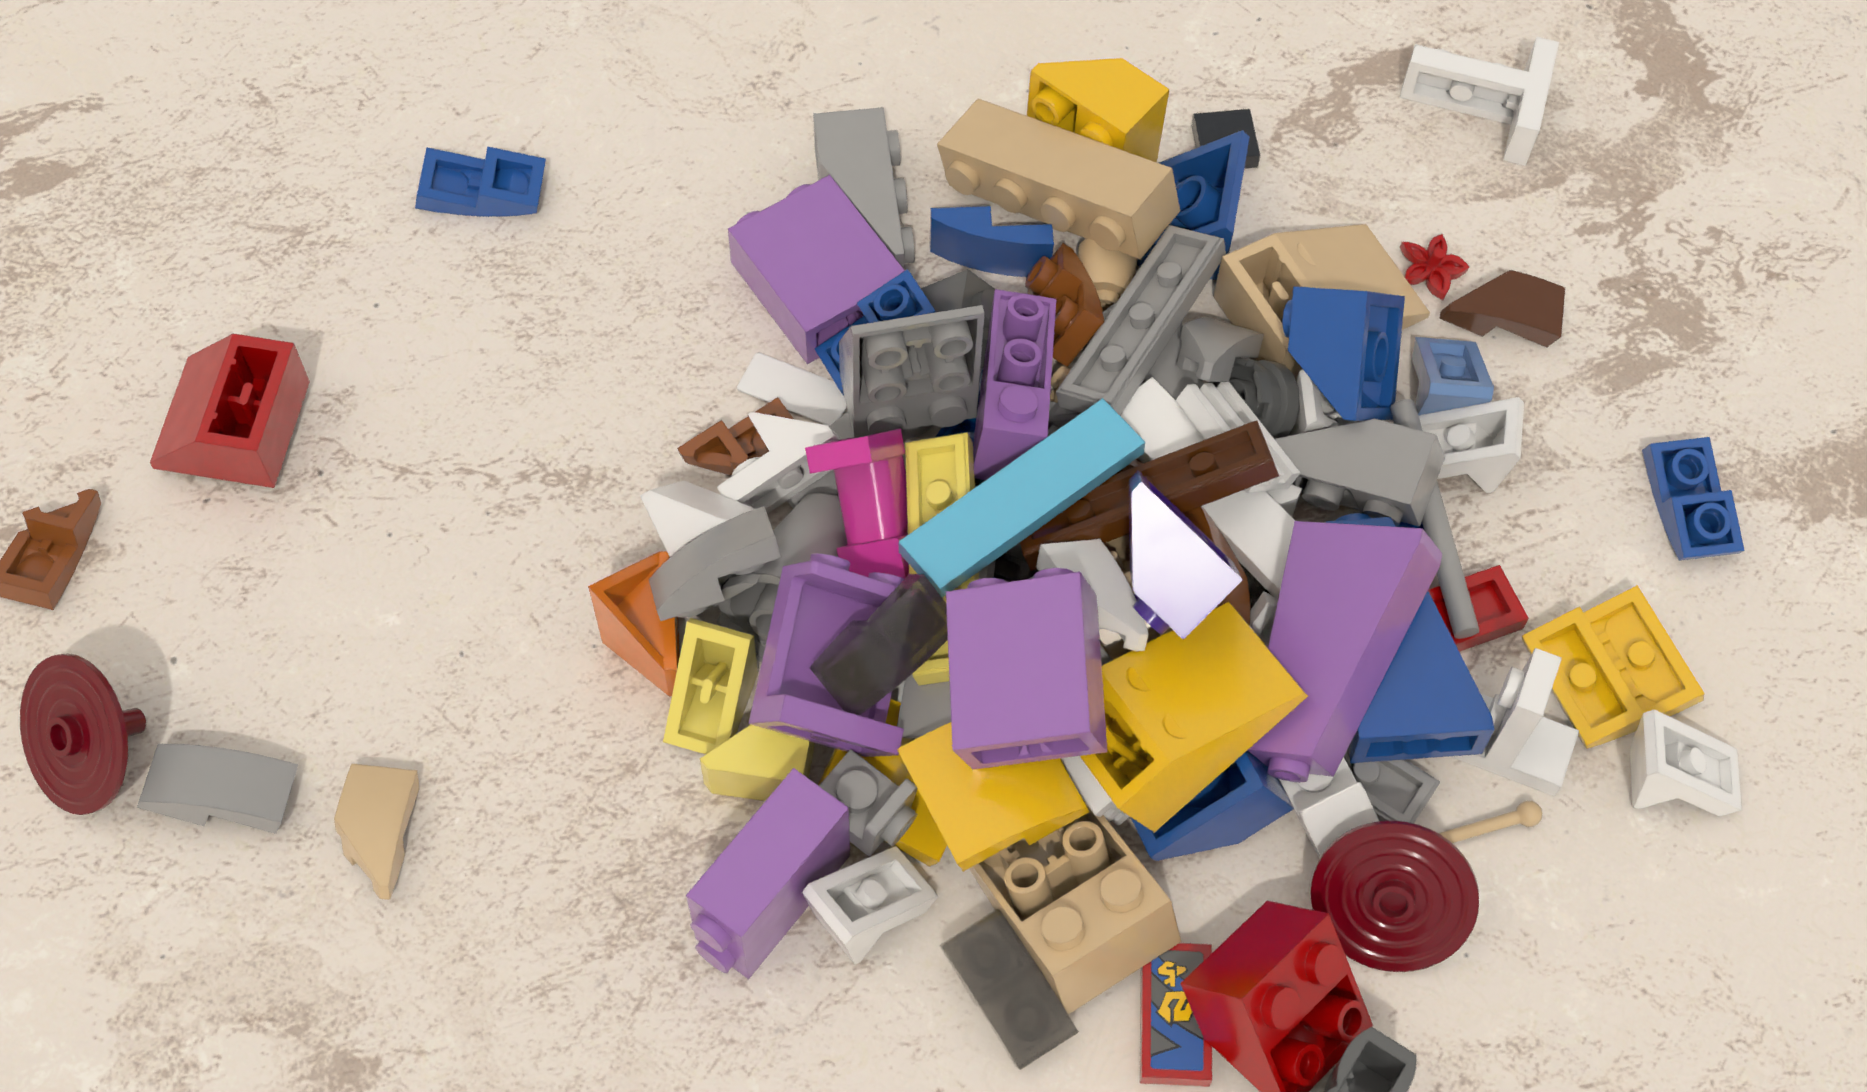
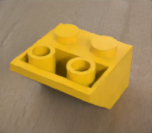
(1101, 102)

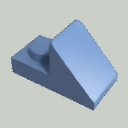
(1449, 375)

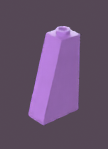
(1336, 631)

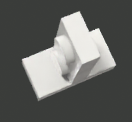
(1486, 90)
(1524, 742)

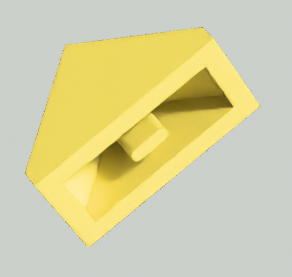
(710, 686)
(755, 763)

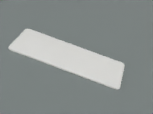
(796, 388)

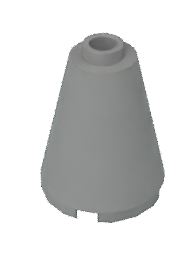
(809, 529)

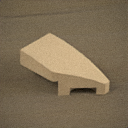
(374, 820)

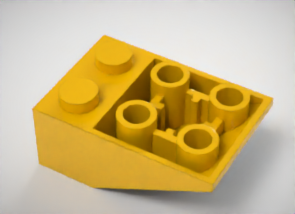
(1187, 713)

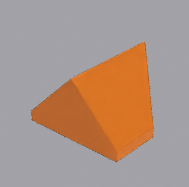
(632, 625)

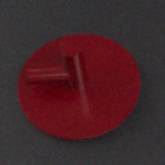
(76, 733)
(1396, 895)

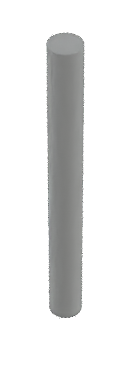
(1438, 529)

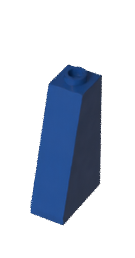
(1427, 695)

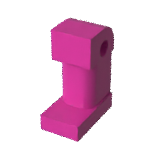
(871, 498)

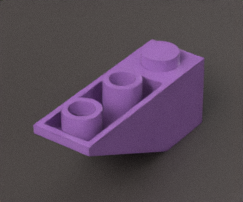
(1014, 380)

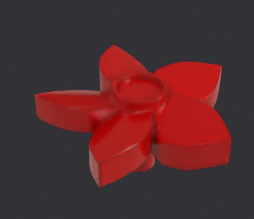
(1433, 265)

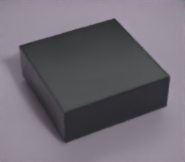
(1217, 125)

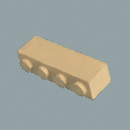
(1059, 178)

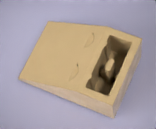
(1261, 277)
(1080, 907)

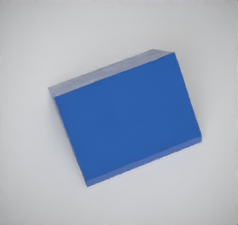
(1209, 188)

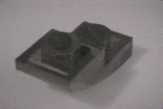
(887, 648)
(1008, 989)

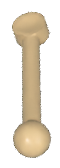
(1527, 814)

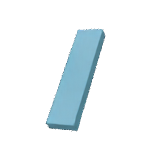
(1021, 497)

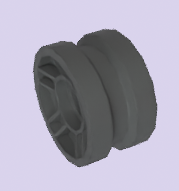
(1268, 391)

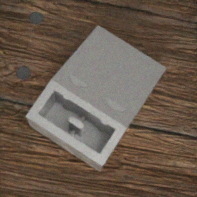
(912, 371)

